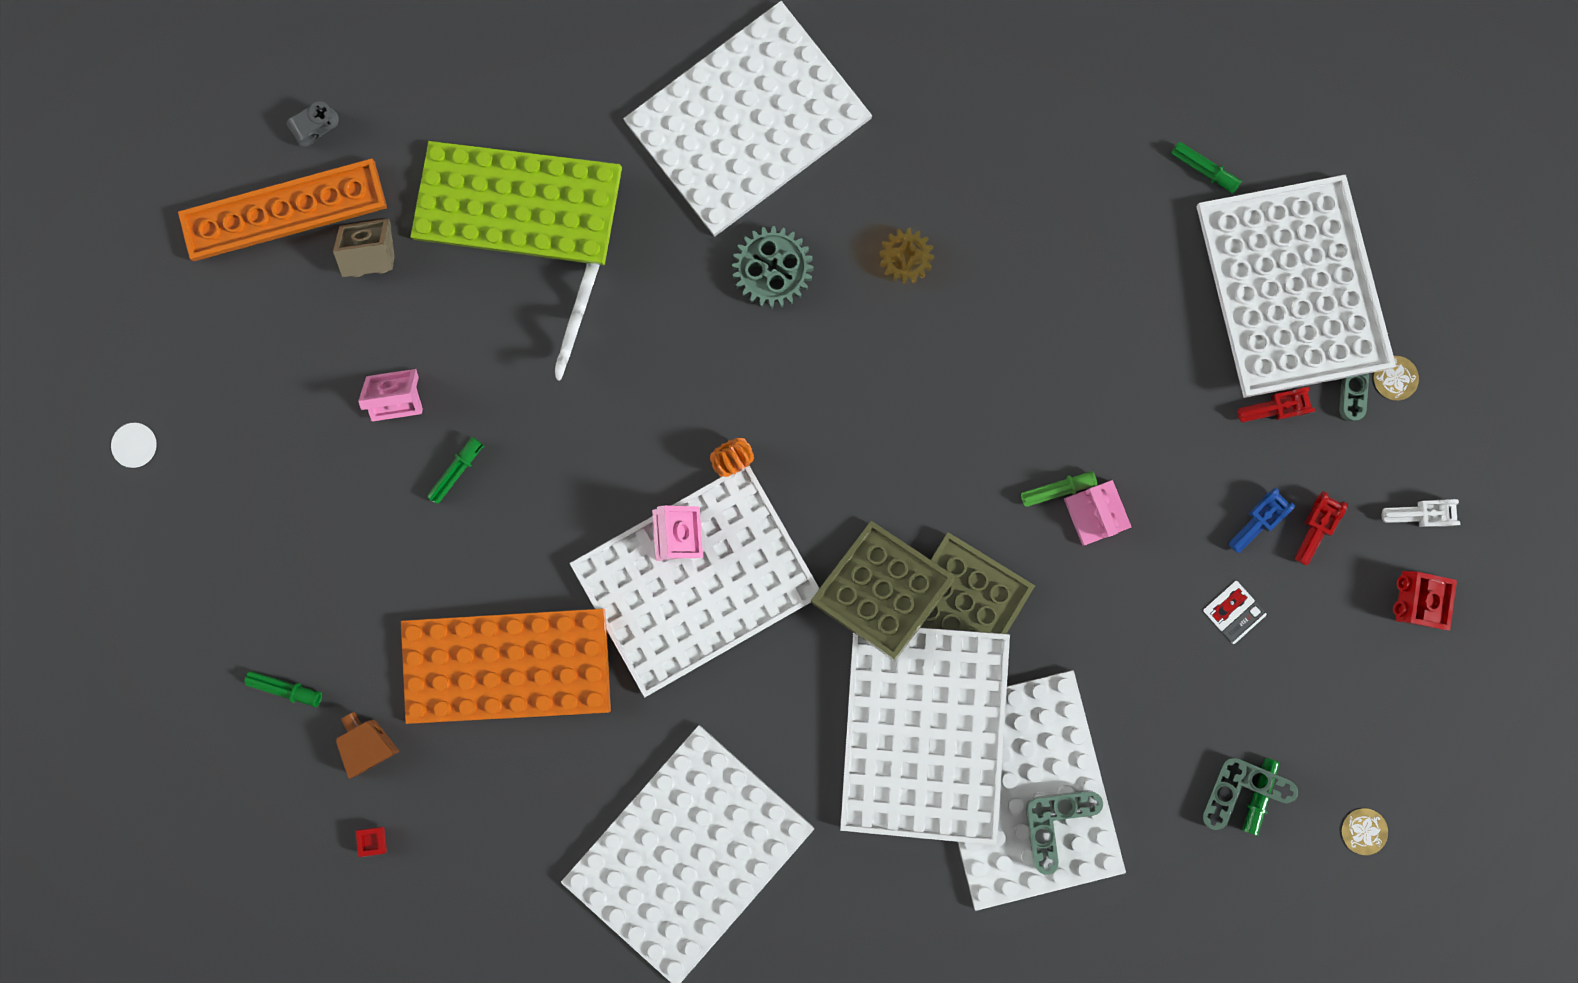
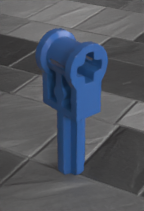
(1264, 516)

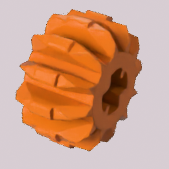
(732, 457)

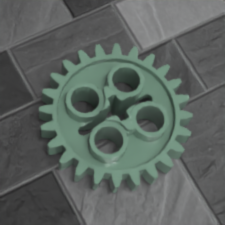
(785, 248)

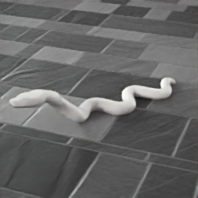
(575, 318)

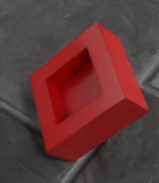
(371, 841)

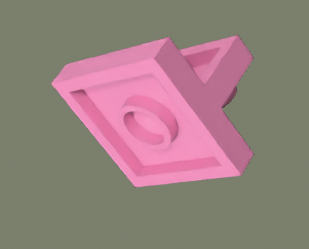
(391, 395)
(1097, 513)
(677, 532)

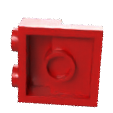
(1425, 600)

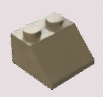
(364, 248)

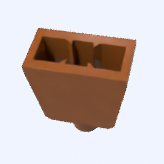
(363, 745)

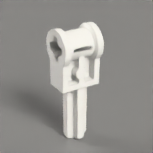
(1427, 513)

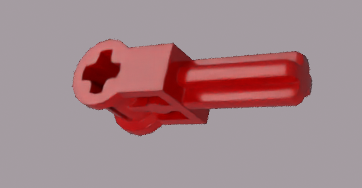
(1282, 406)
(1321, 520)

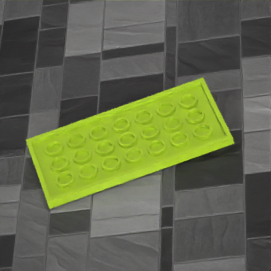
(516, 202)

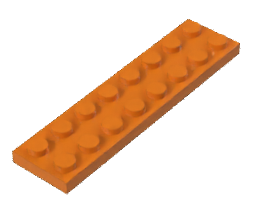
(282, 210)

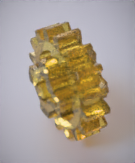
(916, 256)

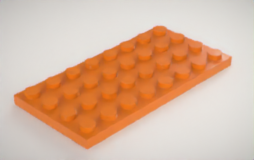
(505, 666)

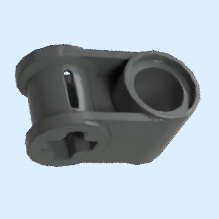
(311, 124)

